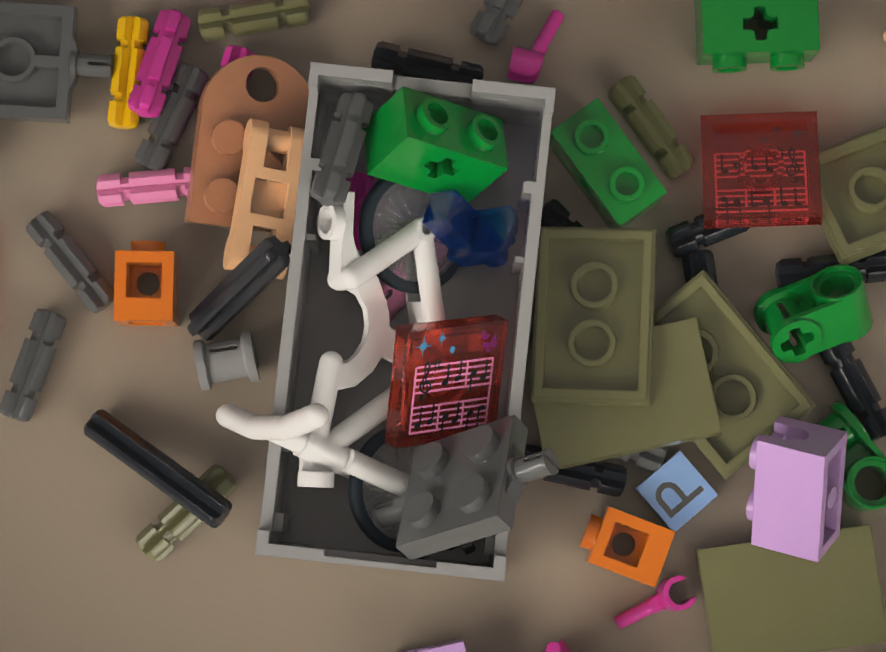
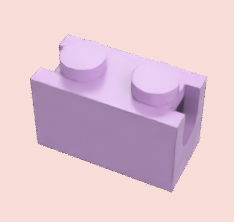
(797, 488)

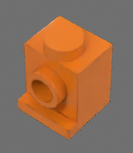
(132, 306)
(649, 548)

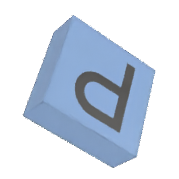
(676, 491)

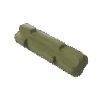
(252, 18)
(651, 127)
(177, 521)

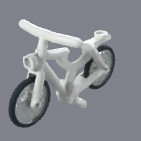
(407, 258)

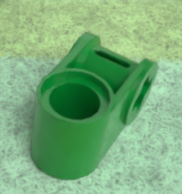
(818, 314)
(860, 454)

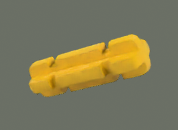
(132, 36)

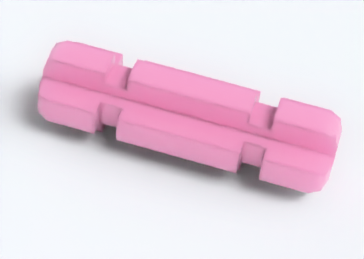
(142, 187)

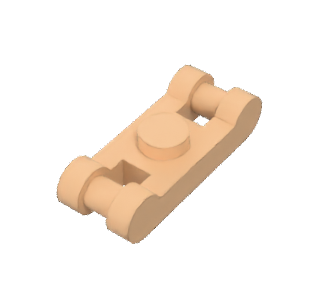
(264, 195)

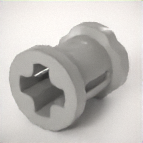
(226, 360)

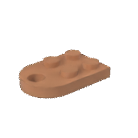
(221, 128)

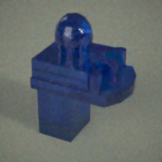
(471, 234)

